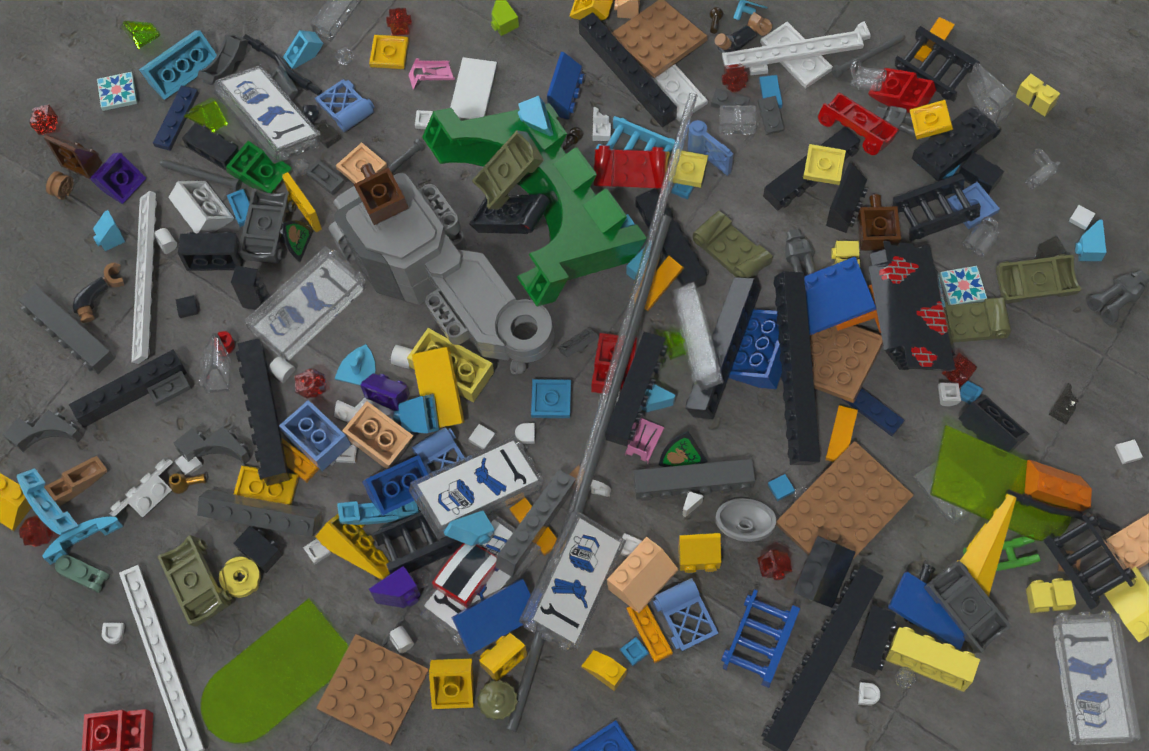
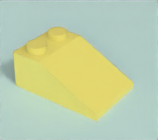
(1132, 605)

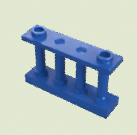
(780, 635)

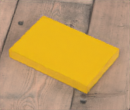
(301, 202)
(251, 486)

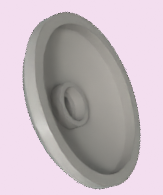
(745, 520)

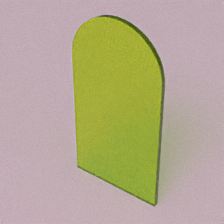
(977, 477)
(272, 676)

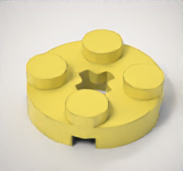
(230, 572)

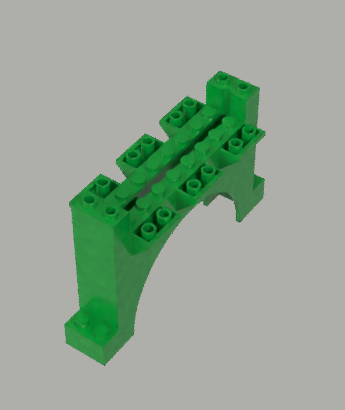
(580, 224)

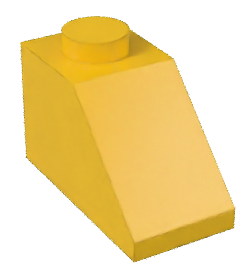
(605, 669)

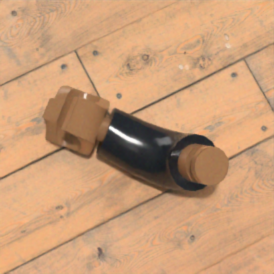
(740, 38)
(85, 298)

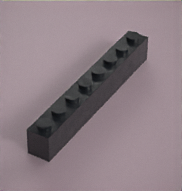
(627, 70)
(727, 341)
(263, 412)

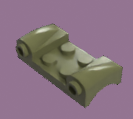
(508, 168)
(731, 247)
(1037, 278)
(979, 320)
(193, 581)

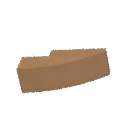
(76, 480)

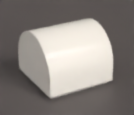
(165, 240)
(400, 355)
(281, 369)
(949, 394)
(401, 640)

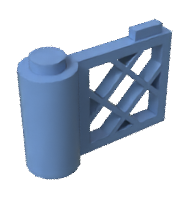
(350, 113)
(701, 142)
(437, 446)
(677, 599)

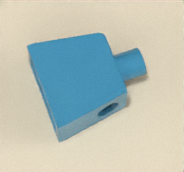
(418, 414)

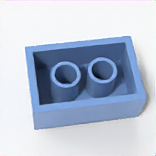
(315, 435)

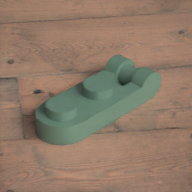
(80, 572)

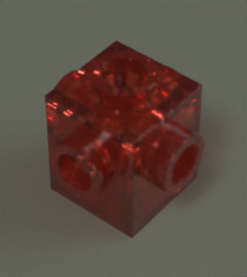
(399, 21)
(734, 71)
(43, 119)
(963, 371)
(310, 383)
(35, 532)
(775, 564)

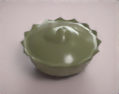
(497, 700)

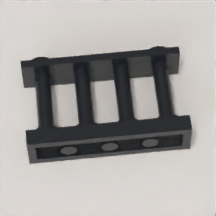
(938, 47)
(932, 192)
(417, 558)
(1080, 578)

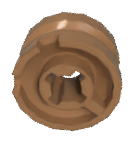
(59, 185)

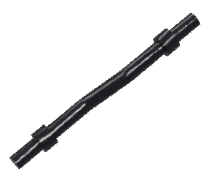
(304, 83)
(1027, 500)

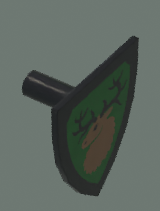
(296, 237)
(682, 451)

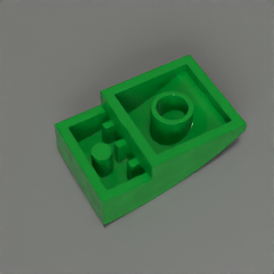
(256, 168)

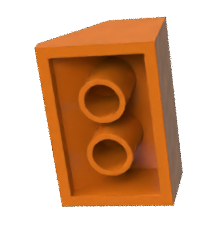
(1057, 487)

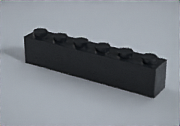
(791, 182)
(674, 244)
(125, 389)
(635, 389)

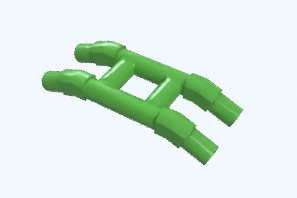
(1013, 561)

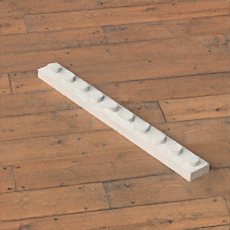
(144, 282)
(161, 660)

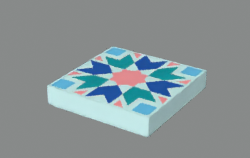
(117, 91)
(963, 286)

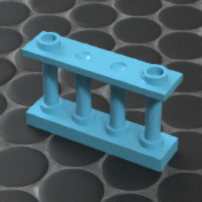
(637, 132)

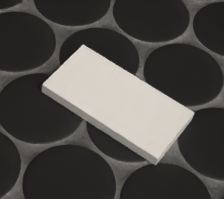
(804, 70)
(473, 88)
(677, 88)

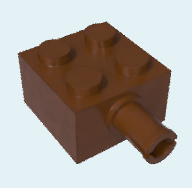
(380, 194)
(878, 225)

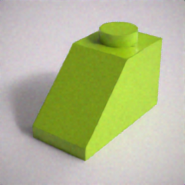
(503, 17)

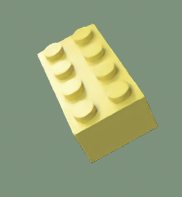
(470, 369)
(933, 659)

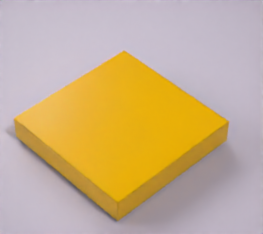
(389, 52)
(931, 119)

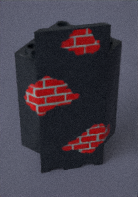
(911, 308)

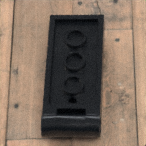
(951, 148)
(515, 216)

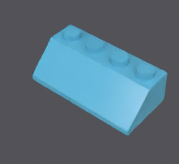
(178, 64)

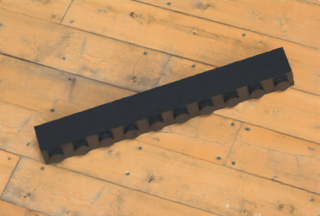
(796, 368)
(822, 660)

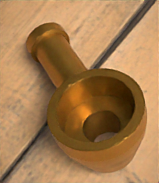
(184, 482)

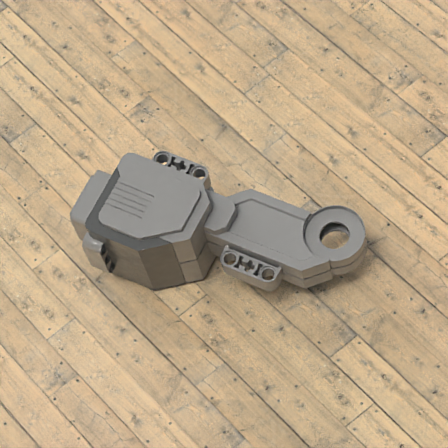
(420, 263)

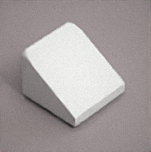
(692, 502)

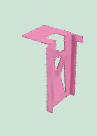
(439, 74)
(649, 430)

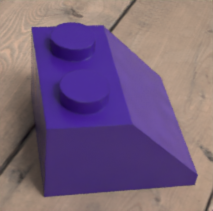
(118, 177)
(385, 391)
(396, 590)

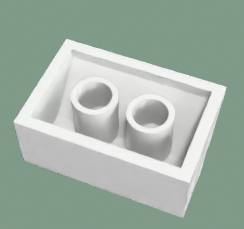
(200, 206)

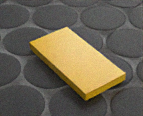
(437, 376)

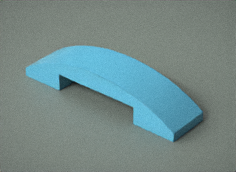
(43, 504)
(367, 513)
(58, 547)

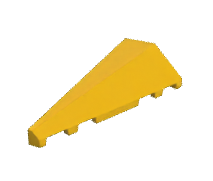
(986, 547)

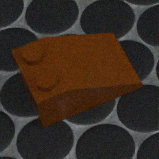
(74, 156)

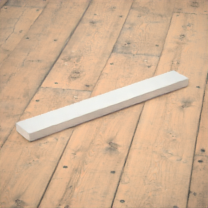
(795, 50)

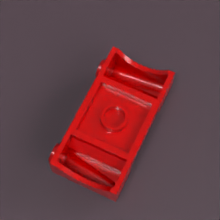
(876, 131)
(630, 167)

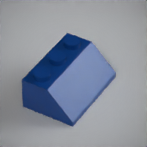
(565, 86)
(391, 487)

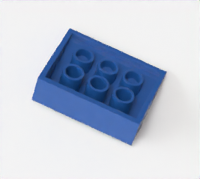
(836, 295)
(759, 352)

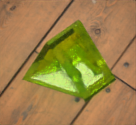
(140, 32)
(207, 114)
(674, 342)

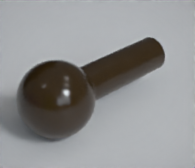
(715, 14)

